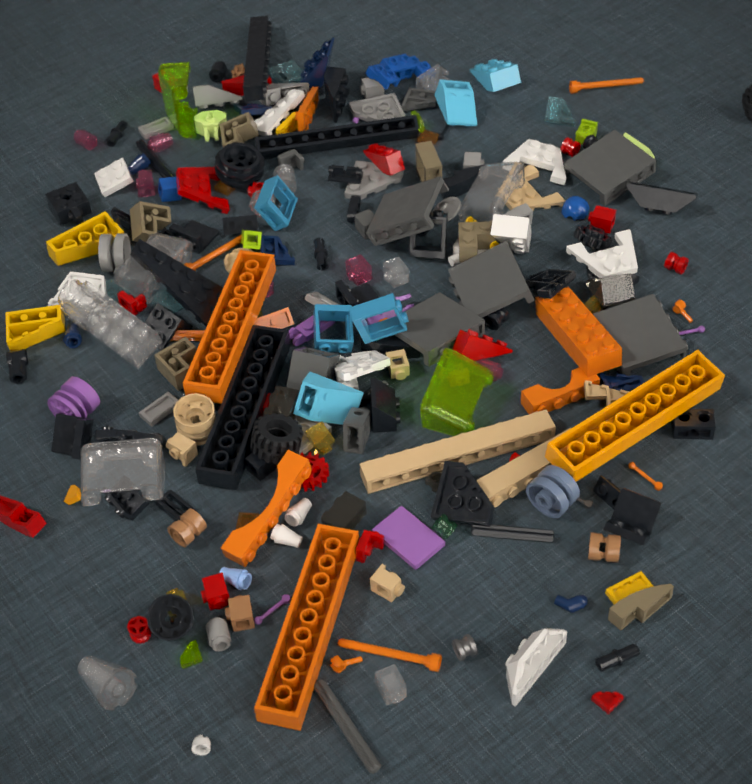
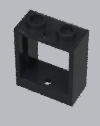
(430, 251)

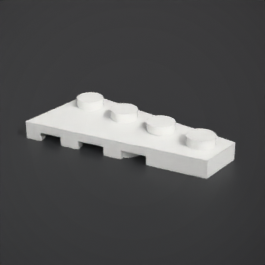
(280, 111)

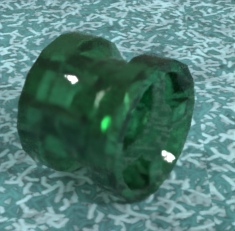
(444, 527)

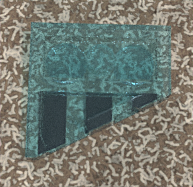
(558, 112)

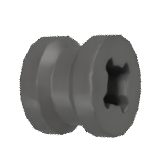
(464, 647)

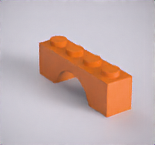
(541, 398)

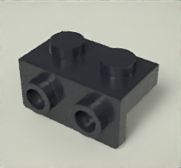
(127, 503)

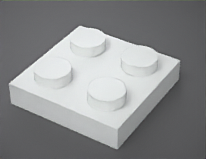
(113, 177)

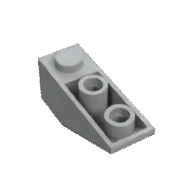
(279, 91)
(207, 94)

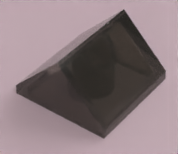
(612, 289)

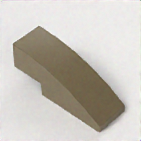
(639, 605)

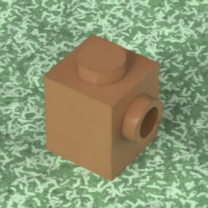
(240, 613)

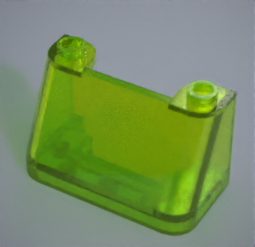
(173, 84)
(454, 393)

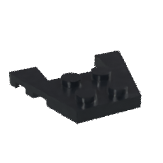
(550, 281)

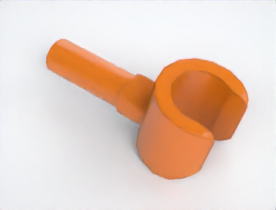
(679, 308)
(339, 665)

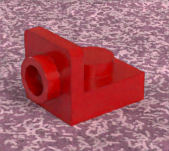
(132, 304)
(366, 543)

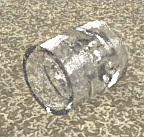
(287, 175)

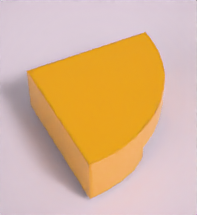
(73, 495)

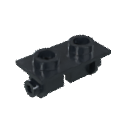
(351, 175)
(236, 224)
(607, 491)

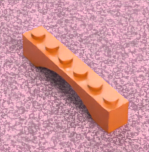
(245, 541)

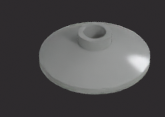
(449, 205)

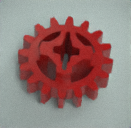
(319, 472)

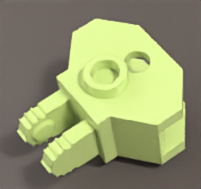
(208, 123)

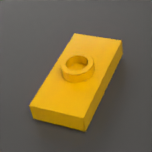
(288, 125)
(628, 586)

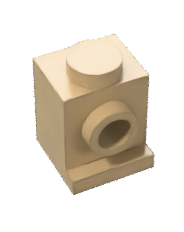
(398, 369)
(182, 448)
(386, 584)

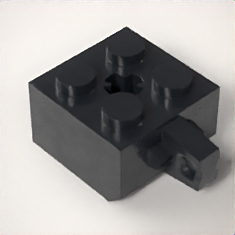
(68, 204)

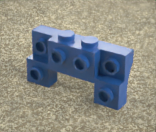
(396, 69)

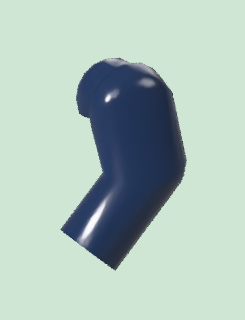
(573, 604)

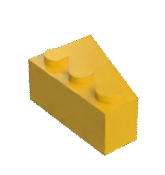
(33, 326)

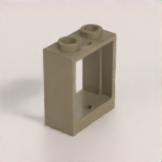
(427, 161)

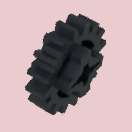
(592, 237)

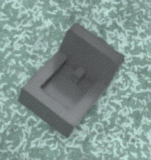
(292, 159)

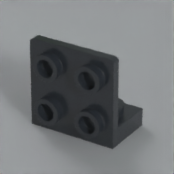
(196, 233)
(355, 295)
(166, 323)
(71, 434)
(633, 516)

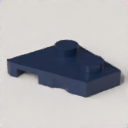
(252, 108)
(621, 381)

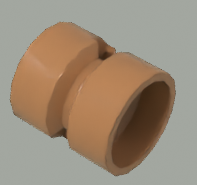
(188, 526)
(612, 547)

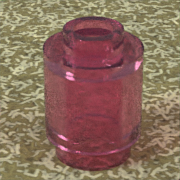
(85, 139)
(160, 142)
(494, 366)

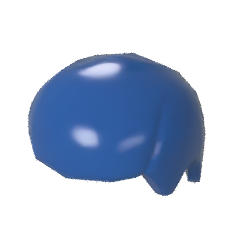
(575, 207)

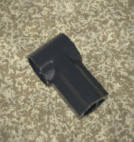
(17, 364)

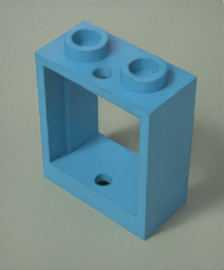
(267, 209)
(326, 312)
(383, 328)

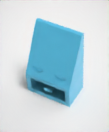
(496, 74)
(456, 102)
(325, 399)

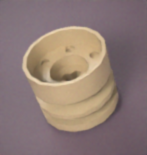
(194, 417)

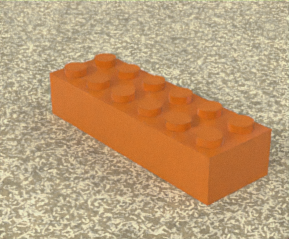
(579, 332)

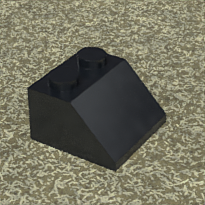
(384, 407)

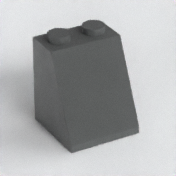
(310, 360)

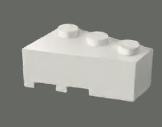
(513, 230)

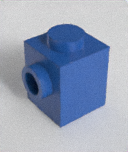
(168, 189)

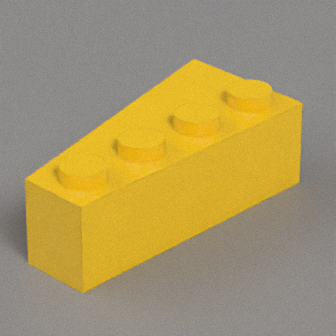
(81, 240)

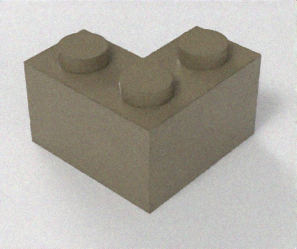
(238, 129)
(147, 219)
(473, 237)
(175, 361)

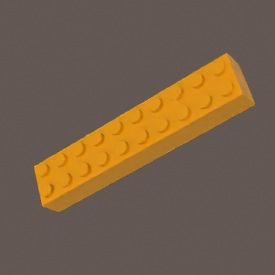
(634, 416)

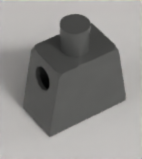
(356, 421)

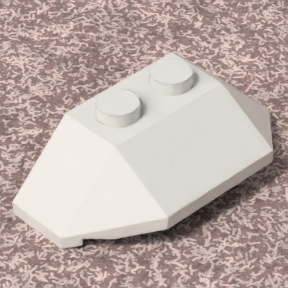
(531, 660)

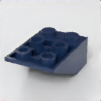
(316, 67)

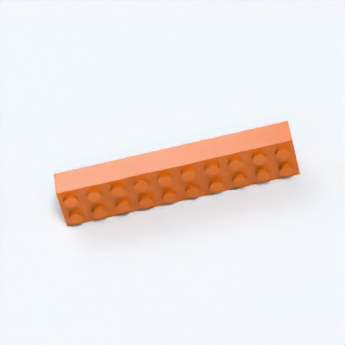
(230, 325)
(307, 628)

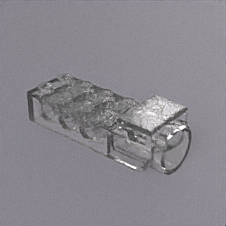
(108, 322)

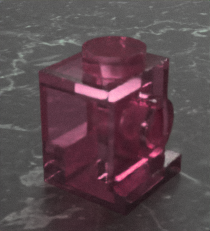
(145, 183)

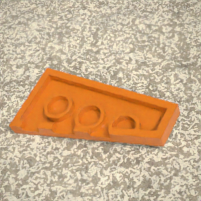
(307, 109)

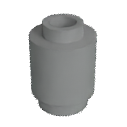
(218, 634)

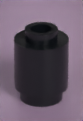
(218, 71)

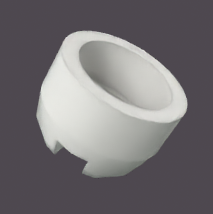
(205, 746)

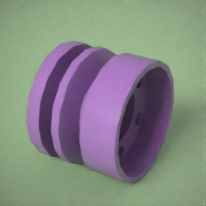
(74, 399)

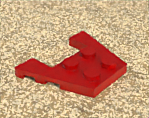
(195, 185)

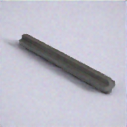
(347, 727)

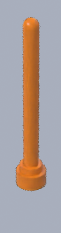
(575, 86)
(214, 254)
(431, 661)

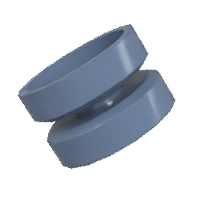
(553, 491)

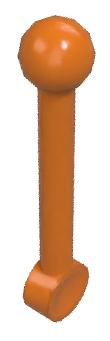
(657, 485)

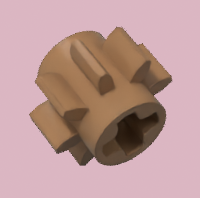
(238, 70)

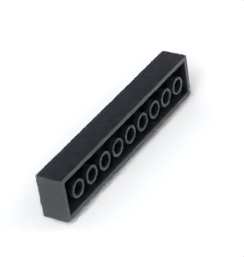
(253, 379)

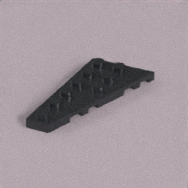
(182, 283)

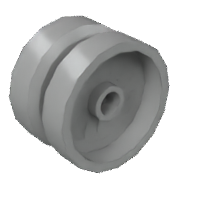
(113, 251)

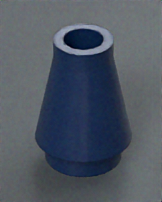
(139, 163)
(72, 336)

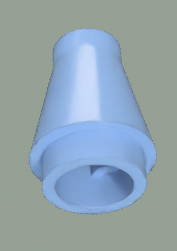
(237, 577)

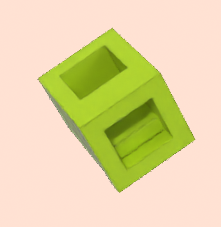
(585, 129)
(251, 239)

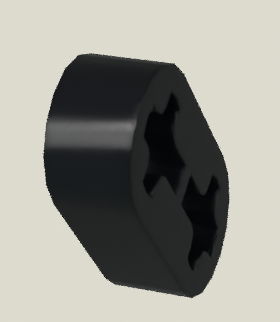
(353, 208)

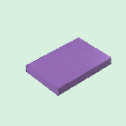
(409, 537)

